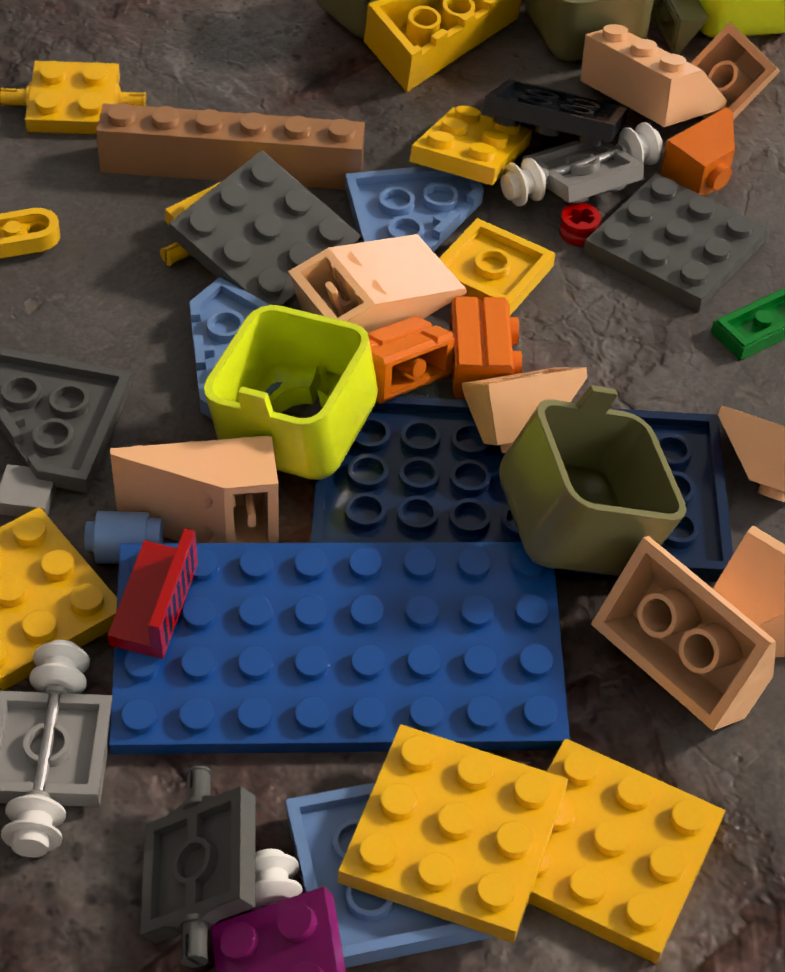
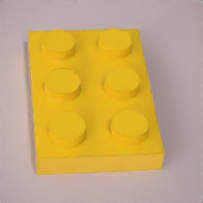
(470, 145)

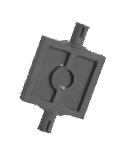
(198, 866)

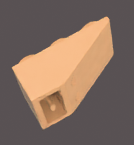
(375, 282)
(211, 486)

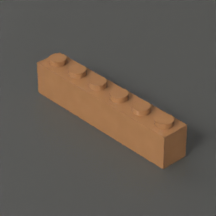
(217, 143)

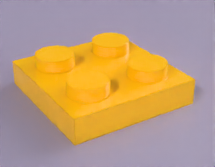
(497, 263)

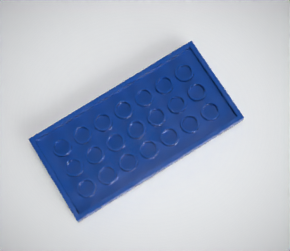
(345, 647)

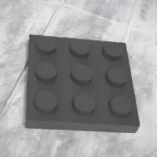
(259, 229)
(676, 241)

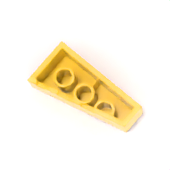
(427, 35)

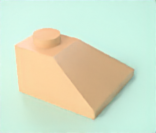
(735, 68)
(507, 402)
(759, 449)
(756, 583)

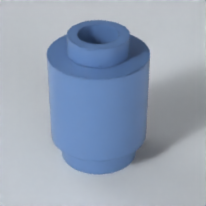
(118, 527)

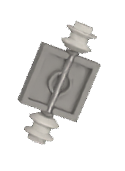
(583, 170)
(51, 748)

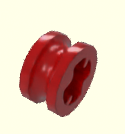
(578, 223)

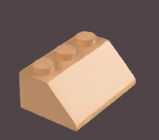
(647, 77)
(687, 637)

